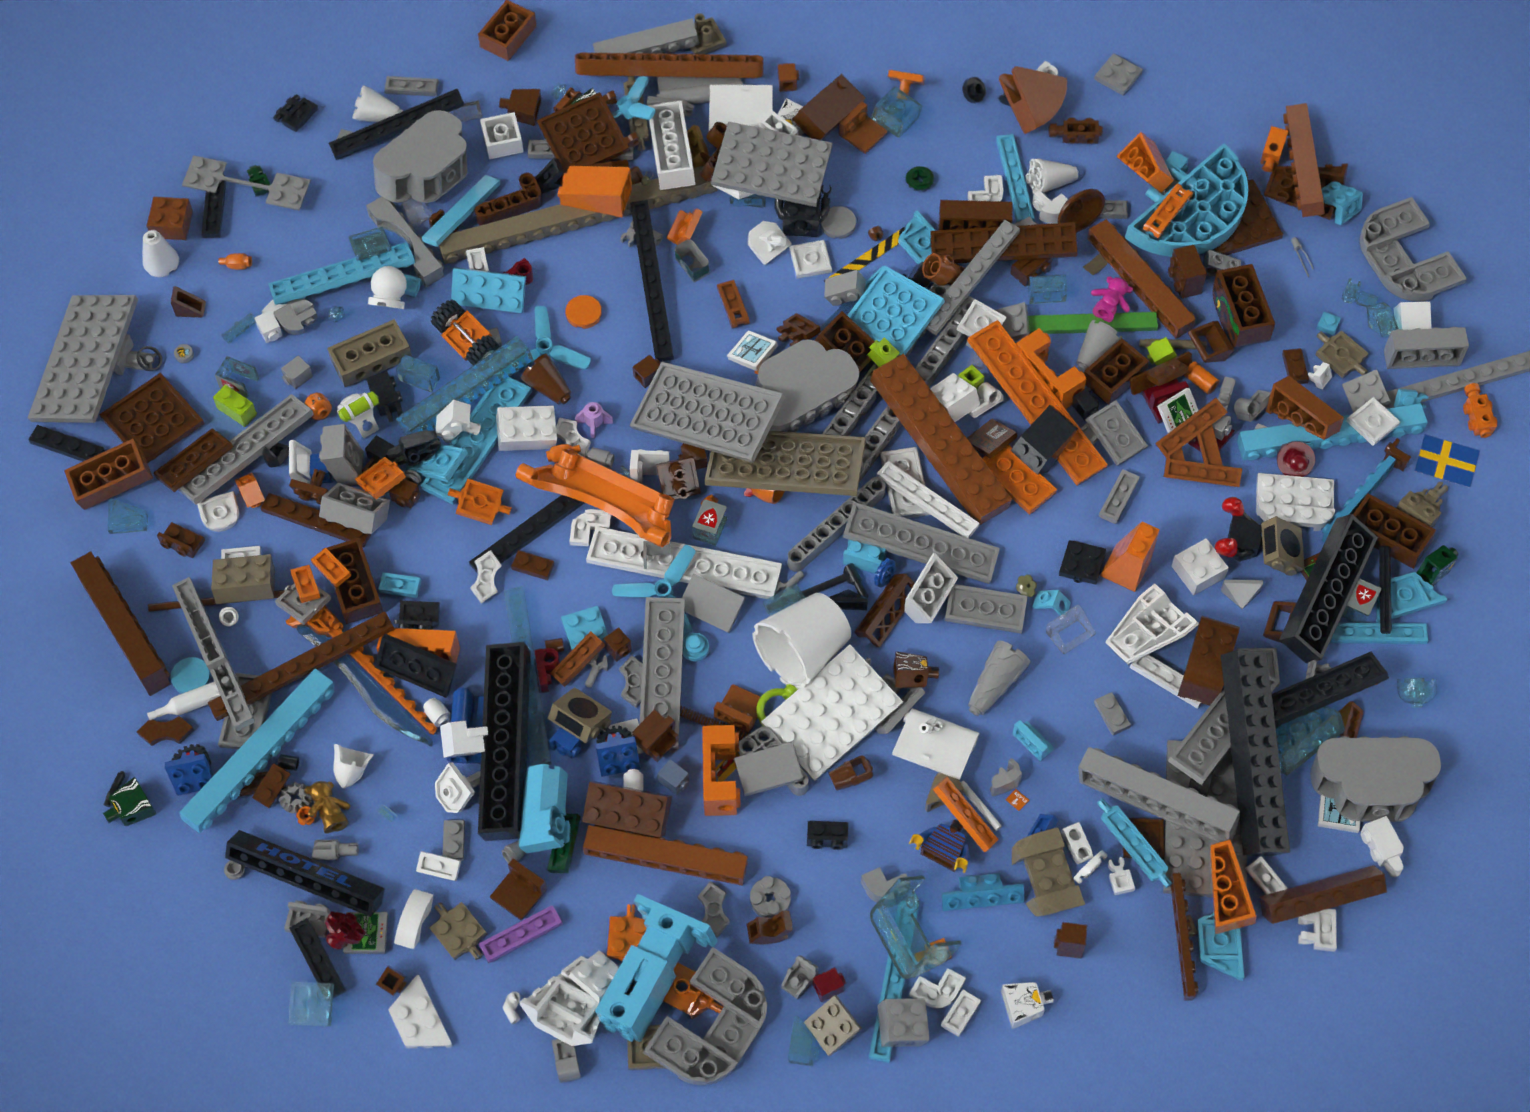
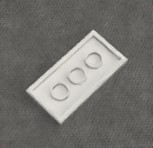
(909, 462)

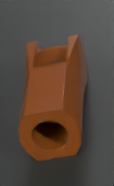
(566, 100)

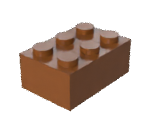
(507, 30)

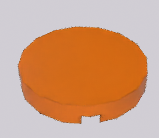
(583, 311)

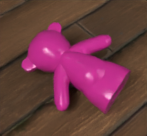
(1107, 306)

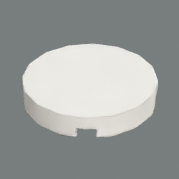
(1090, 867)

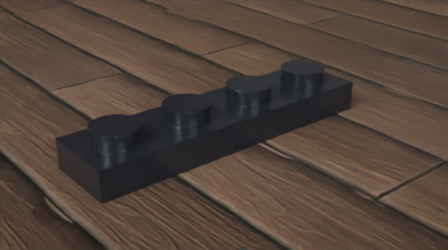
(213, 212)
(64, 444)
(316, 955)

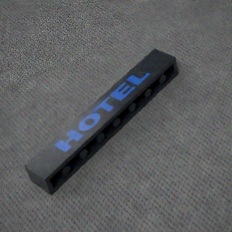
(304, 873)

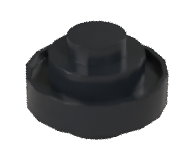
(974, 90)

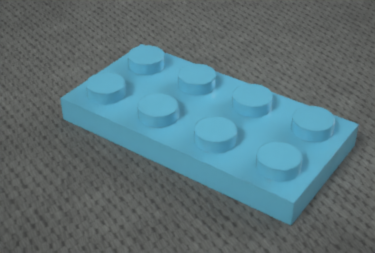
(488, 290)

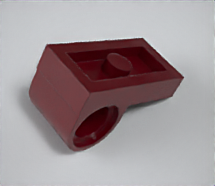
(544, 668)

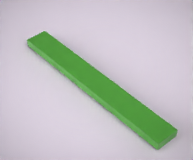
(1079, 322)

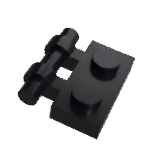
(299, 115)

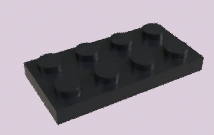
(415, 665)

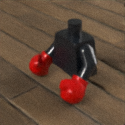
(1244, 533)

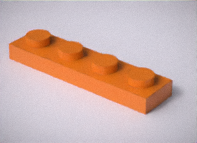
(965, 814)

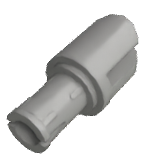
(333, 849)

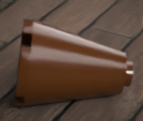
(547, 380)

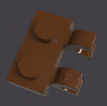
(800, 328)

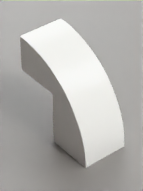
(412, 917)

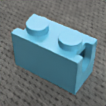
(864, 556)

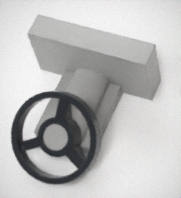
(135, 359)

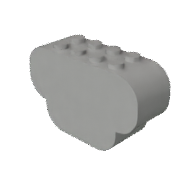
(422, 160)
(810, 381)
(1375, 775)

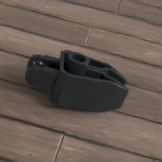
(415, 448)

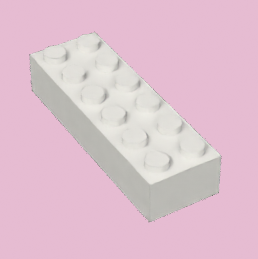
(671, 146)

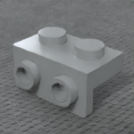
(317, 914)

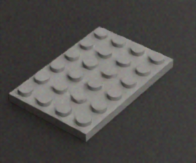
(771, 164)

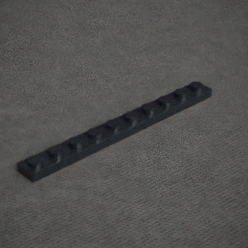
(651, 281)

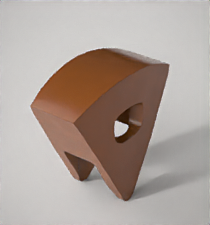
(1033, 95)

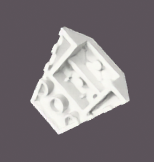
(564, 1008)

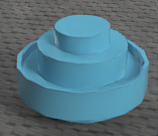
(695, 647)

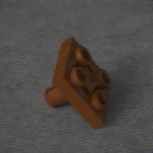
(310, 491)

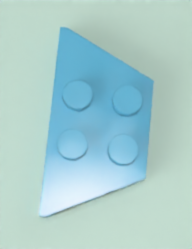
(917, 238)
(1410, 595)
(1220, 950)

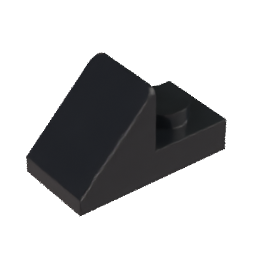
(549, 176)

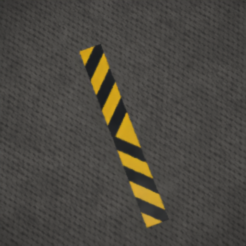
(871, 254)

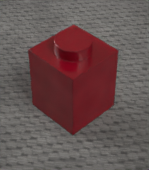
(828, 984)

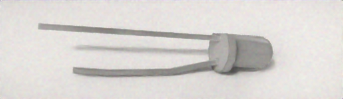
(1297, 246)

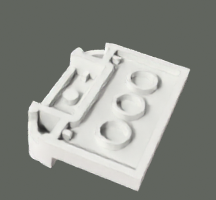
(1295, 499)

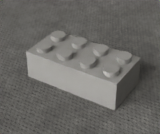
(1426, 348)

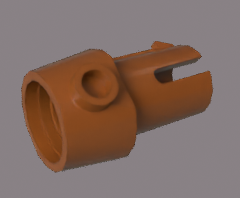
(941, 269)

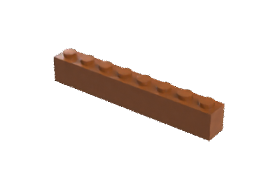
(1304, 159)
(1141, 278)
(665, 854)

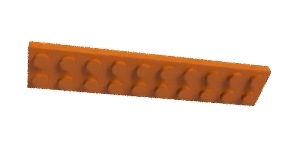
(1033, 396)

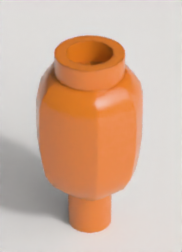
(236, 261)
(555, 451)

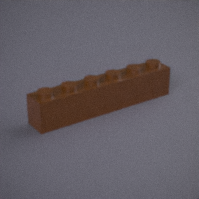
(1323, 894)

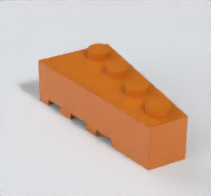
(1230, 895)

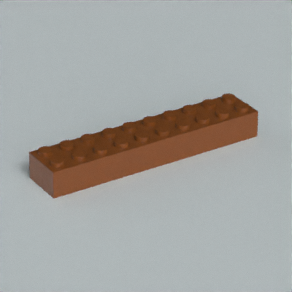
(940, 439)

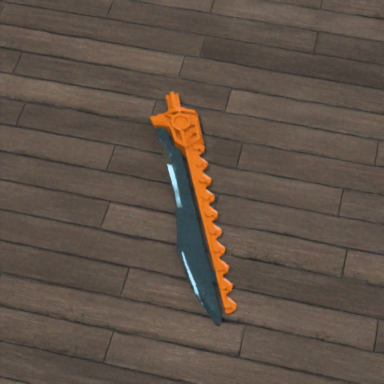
(327, 625)

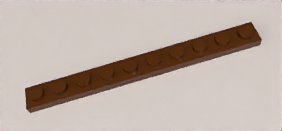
(308, 661)

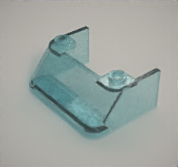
(903, 935)

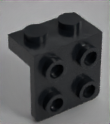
(418, 613)

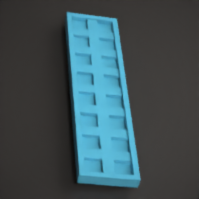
(338, 274)

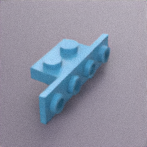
(982, 892)

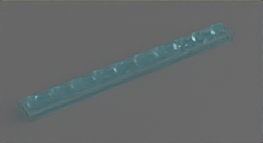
(520, 632)

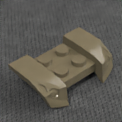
(1047, 872)

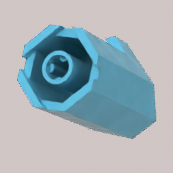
(544, 809)

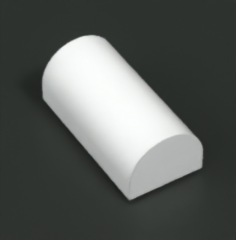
(1265, 876)

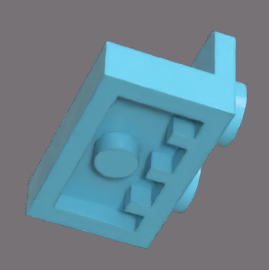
(1032, 740)

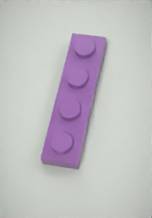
(520, 934)

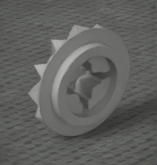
(286, 800)

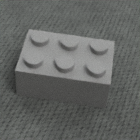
(341, 454)
(354, 508)

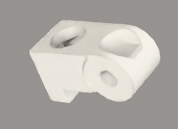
(1077, 843)

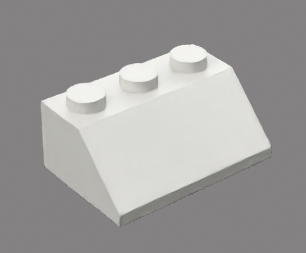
(929, 591)

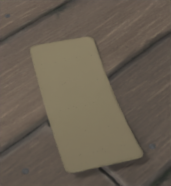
(1095, 264)

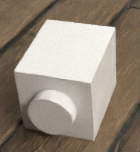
(268, 326)

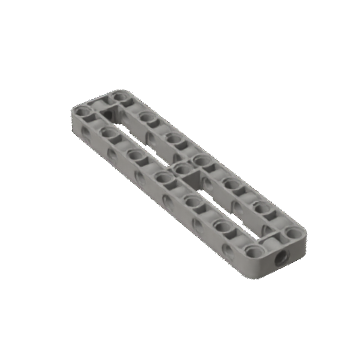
(886, 425)

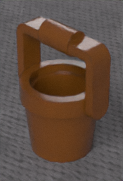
(845, 776)

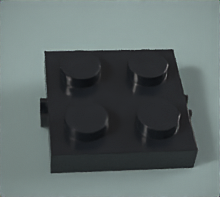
(1082, 562)

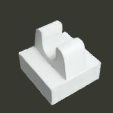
(1321, 376)

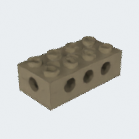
(369, 353)

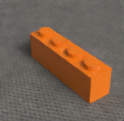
(1146, 160)

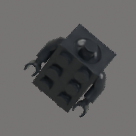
(802, 218)

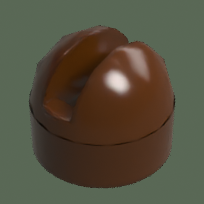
(875, 232)

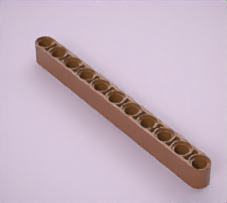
(669, 65)

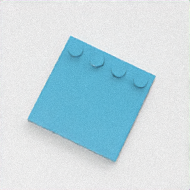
(895, 309)

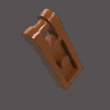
(733, 303)

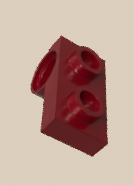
(522, 267)

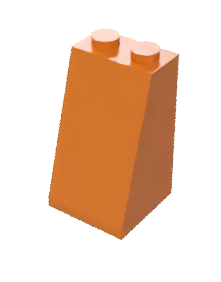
(596, 189)
(1131, 556)

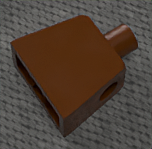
(524, 104)

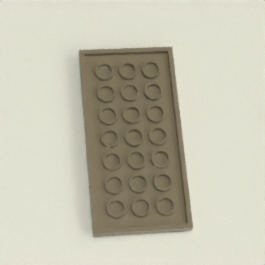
(794, 464)

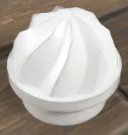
(228, 616)

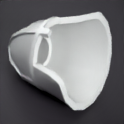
(349, 765)

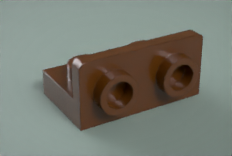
(181, 540)

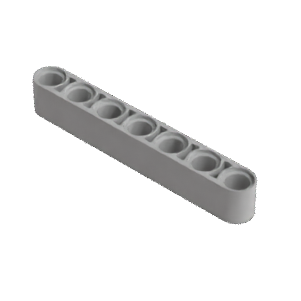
(833, 531)

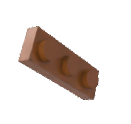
(577, 659)

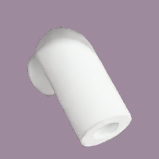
(928, 726)

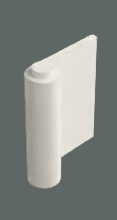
(739, 104)
(938, 750)

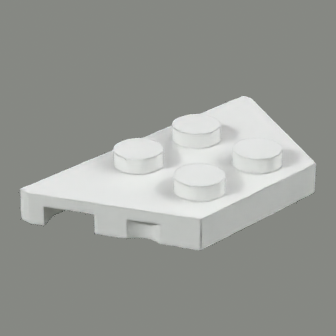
(417, 1018)

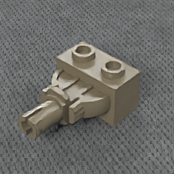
(1422, 506)

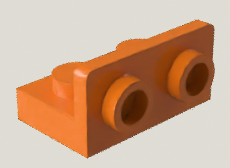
(684, 226)

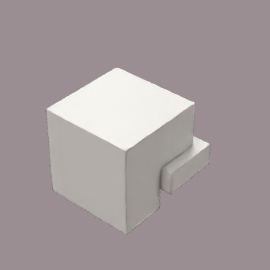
(1413, 315)
(461, 741)

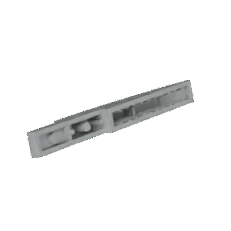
(213, 654)

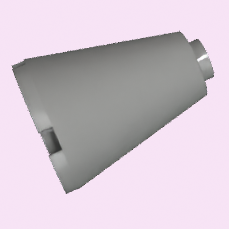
(1097, 341)

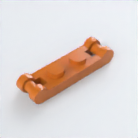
(1167, 210)

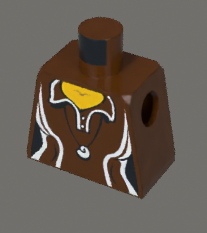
(912, 670)

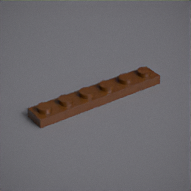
(309, 518)
(1185, 946)

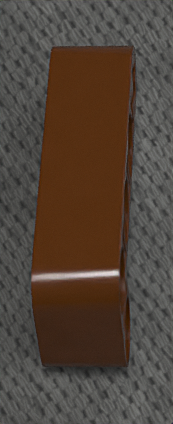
(715, 137)
(505, 207)

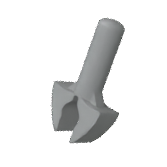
(795, 579)
(595, 670)

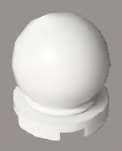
(388, 287)

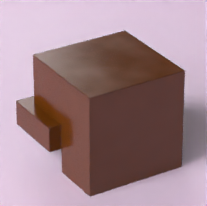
(656, 735)

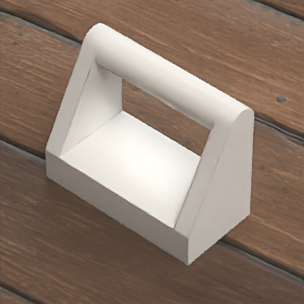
(299, 462)

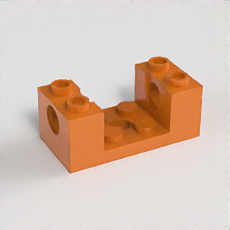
(1064, 386)
(719, 797)

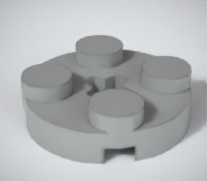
(770, 886)

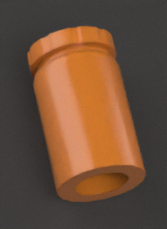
(1202, 378)

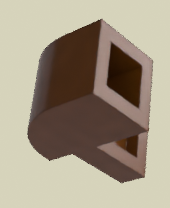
(770, 930)

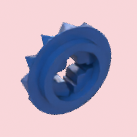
(884, 573)

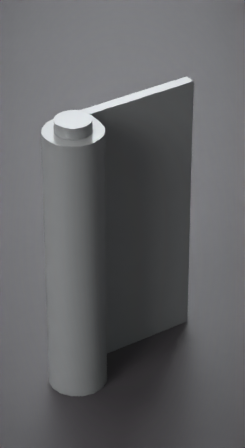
(691, 89)

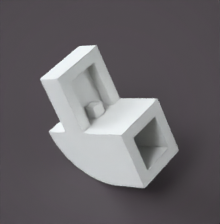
(1048, 209)

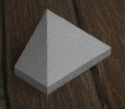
(1241, 591)

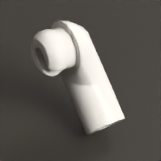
(510, 1006)

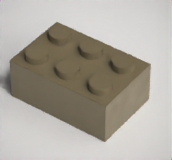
(243, 579)

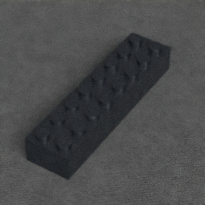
(1328, 588)

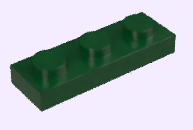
(561, 857)

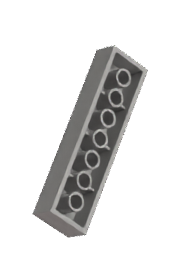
(1158, 795)

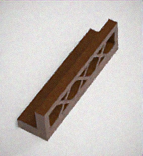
(881, 607)

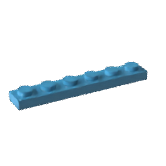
(1372, 482)

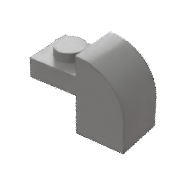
(294, 323)
(876, 883)

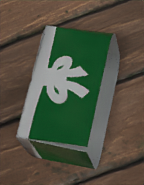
(690, 248)

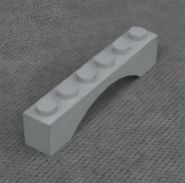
(385, 215)

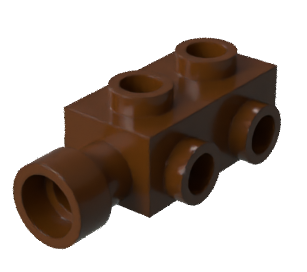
(1077, 131)

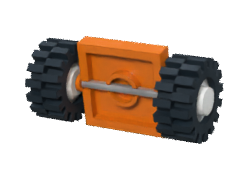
(463, 332)

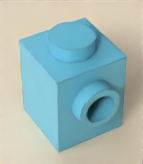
(1177, 159)

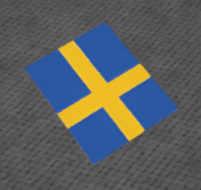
(1447, 460)

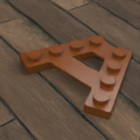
(1212, 469)

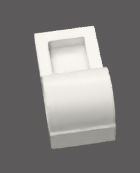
(988, 398)

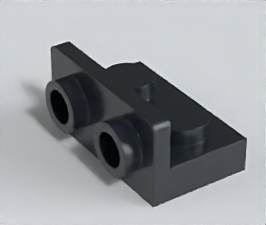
(827, 834)

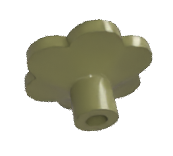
(1026, 585)

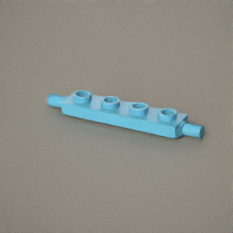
(1134, 843)

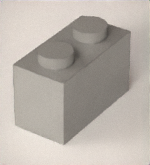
(844, 287)

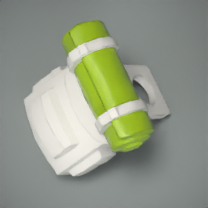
(357, 409)

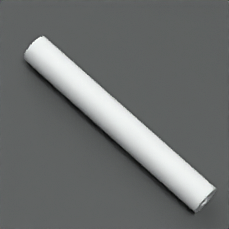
(980, 806)

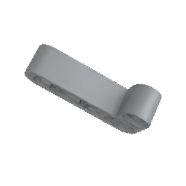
(754, 742)

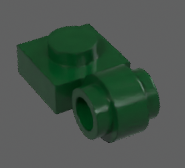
(256, 176)

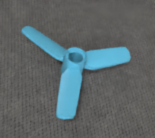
(628, 104)
(556, 352)
(671, 578)

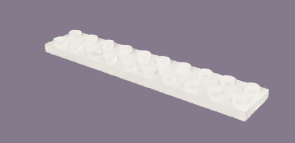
(729, 570)

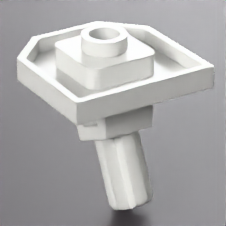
(767, 241)
(454, 789)

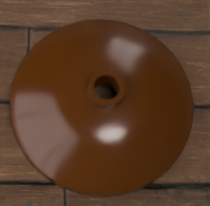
(1082, 208)

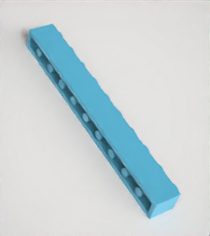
(1268, 441)
(257, 751)

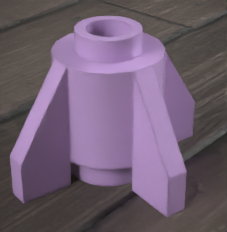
(593, 416)

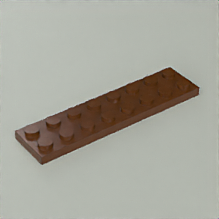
(1031, 243)

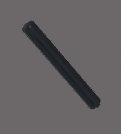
(1385, 593)

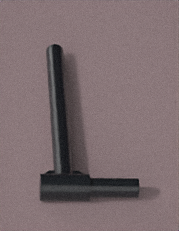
(849, 574)

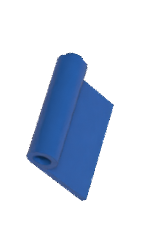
(469, 709)

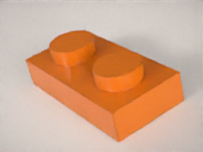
(330, 567)
(305, 583)

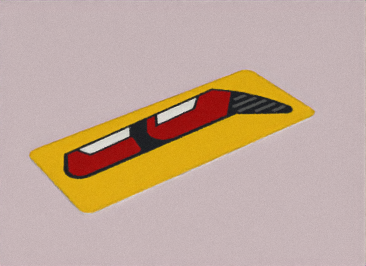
(725, 768)

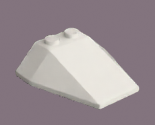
(1149, 626)

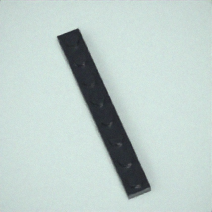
(393, 125)
(531, 529)

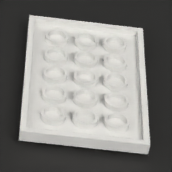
(833, 712)

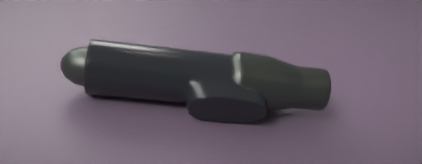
(115, 786)

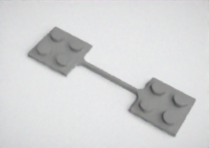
(284, 192)

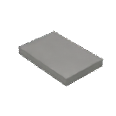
(1116, 432)
(712, 603)
(768, 769)

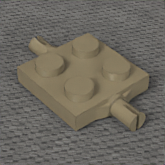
(1341, 354)
(458, 931)

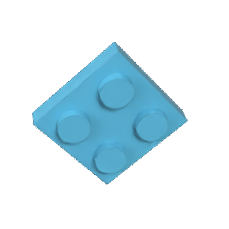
(580, 623)

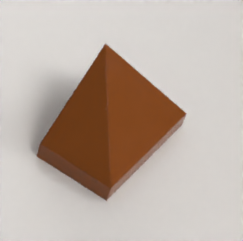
(1351, 717)

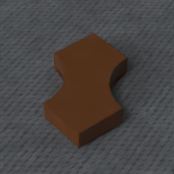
(157, 731)

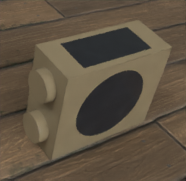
(1282, 546)
(580, 715)

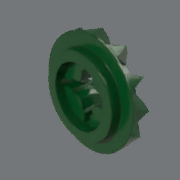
(924, 173)

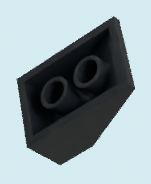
(1044, 440)

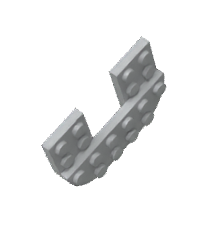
(1392, 264)
(719, 1052)

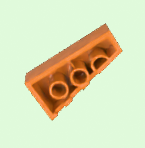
(438, 642)

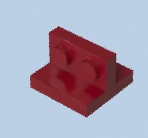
(1159, 394)

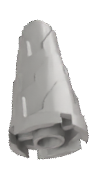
(1000, 671)

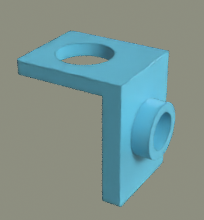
(1051, 599)

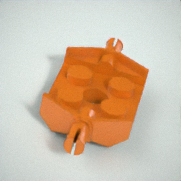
(692, 1000)

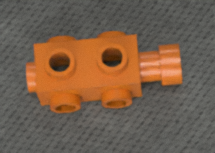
(1477, 408)

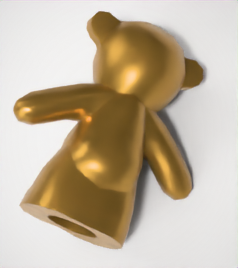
(328, 806)

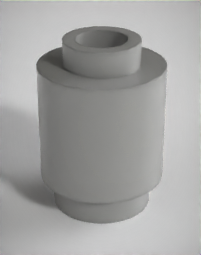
(601, 457)

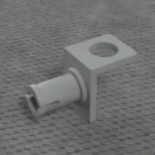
(652, 549)

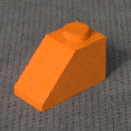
(250, 490)

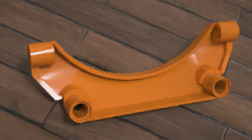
(608, 490)

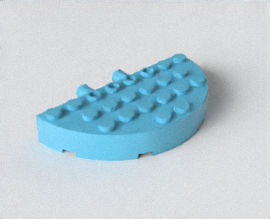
(1209, 215)

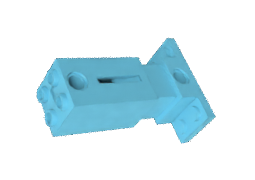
(648, 968)

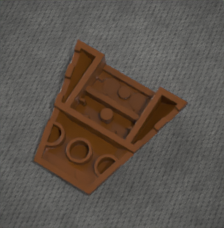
(1282, 189)

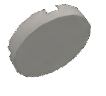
(839, 222)

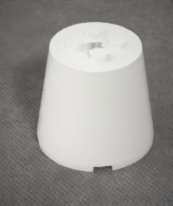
(802, 638)

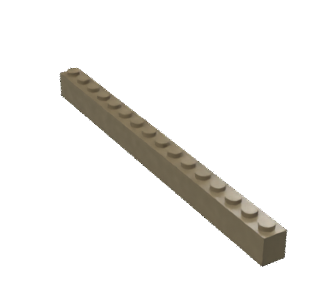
(559, 219)

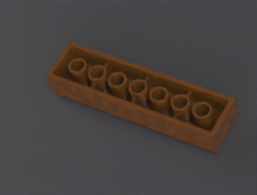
(122, 622)

